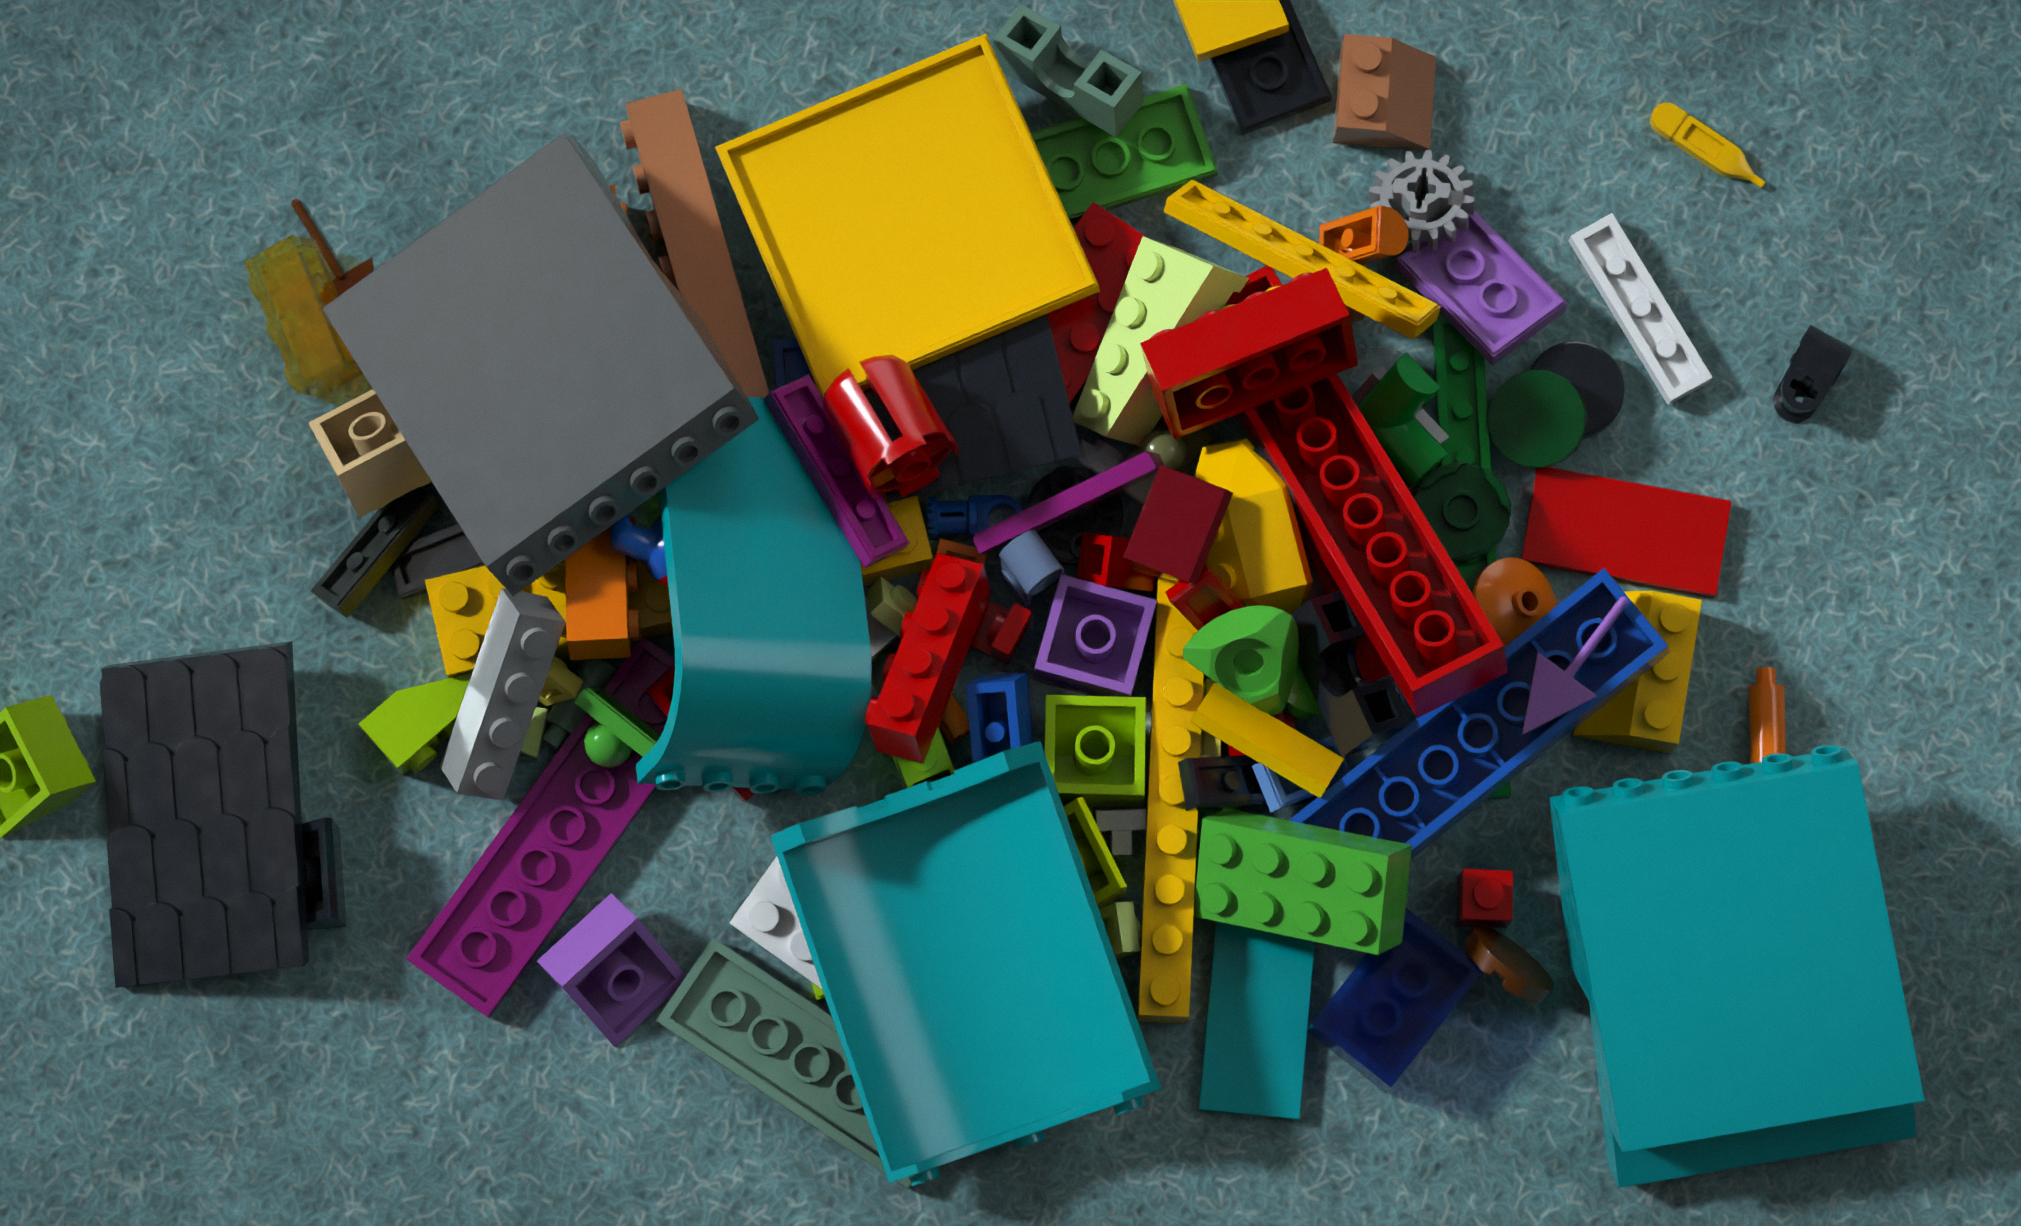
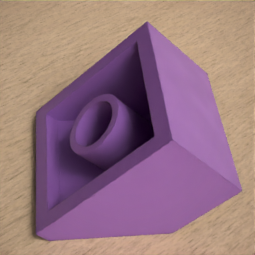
(613, 969)

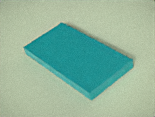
(1256, 1023)

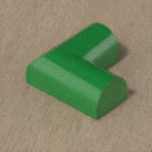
(1391, 414)

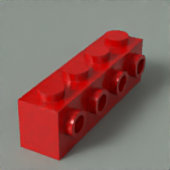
(928, 658)

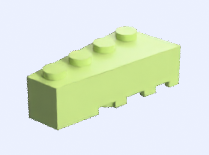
(1160, 293)

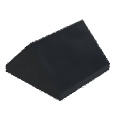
(323, 874)

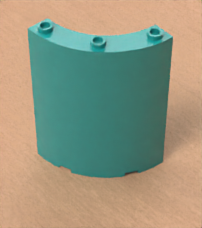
(965, 963)

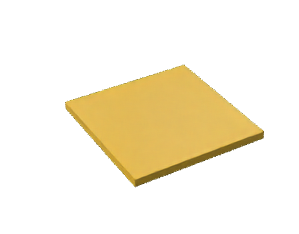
(907, 216)

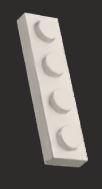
(1640, 309)

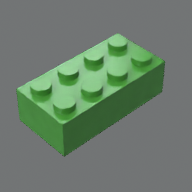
(1302, 881)

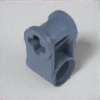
(1028, 566)

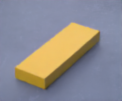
(1267, 740)

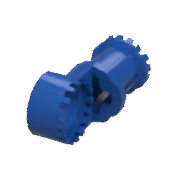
(965, 516)

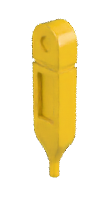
(1702, 143)

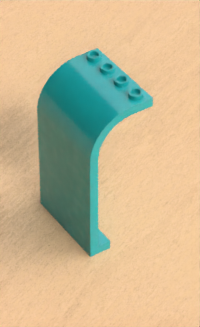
(761, 625)

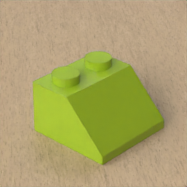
(1096, 748)
(37, 763)

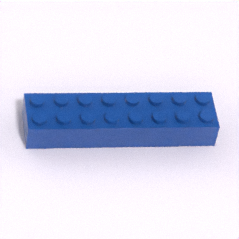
(1475, 744)

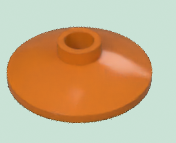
(1500, 596)

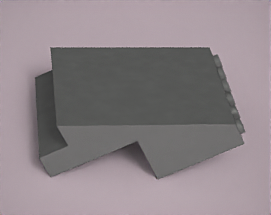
(540, 364)

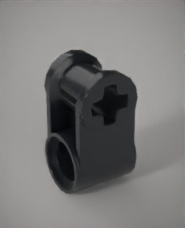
(1813, 370)

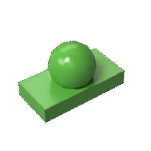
(615, 731)

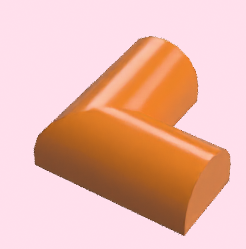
(1366, 238)

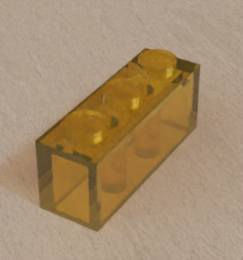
(293, 289)

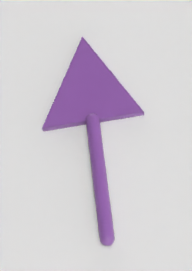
(1557, 691)

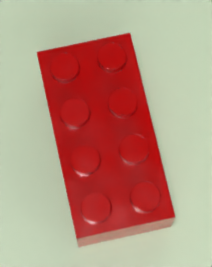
(1082, 324)
(1250, 352)

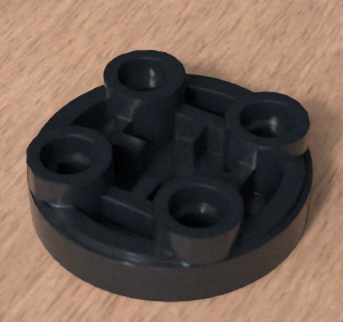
(1593, 375)
(1066, 535)

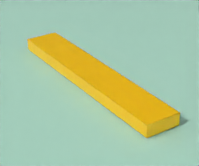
(1297, 255)

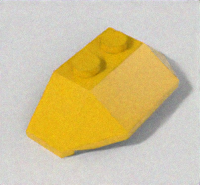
(1259, 538)

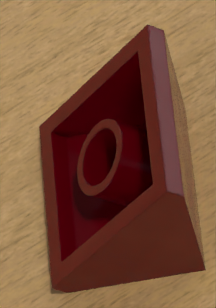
(1177, 526)

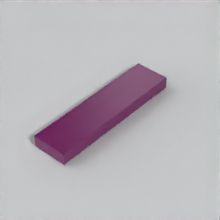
(1069, 502)
(861, 517)

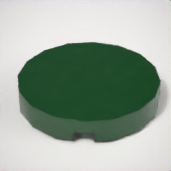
(1537, 418)
(1465, 509)

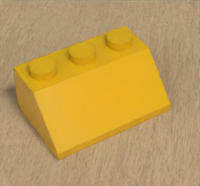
(1652, 707)

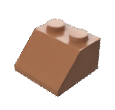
(1384, 93)

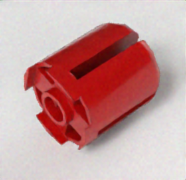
(923, 441)

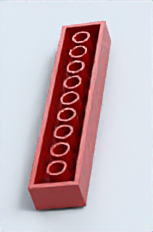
(1374, 538)

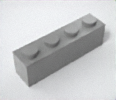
(502, 694)

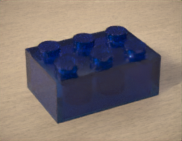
(1395, 1003)

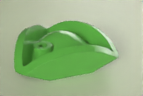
(1249, 654)

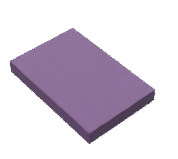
(1483, 288)

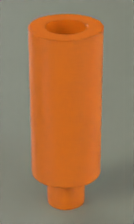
(1766, 715)

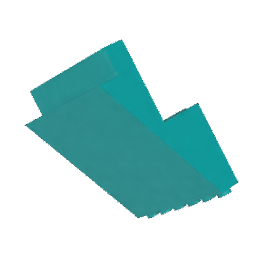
(1736, 965)

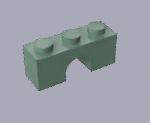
(1036, 55)

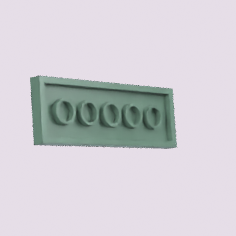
(772, 1044)

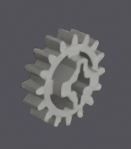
(1446, 201)

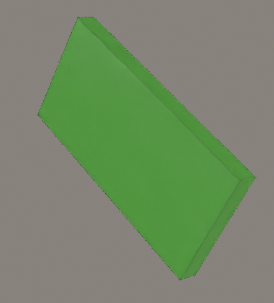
(1151, 155)

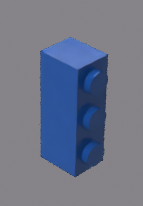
(998, 713)

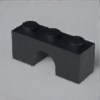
(1353, 709)

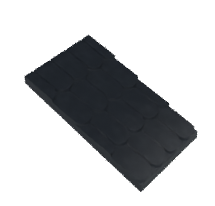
(1000, 405)
(204, 815)

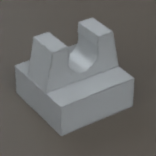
(1120, 825)

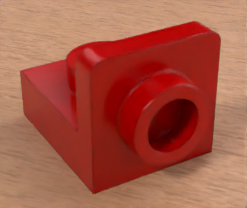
(1001, 631)

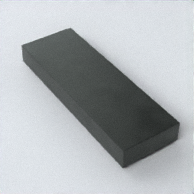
(375, 550)

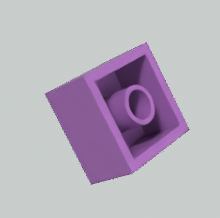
(1094, 638)

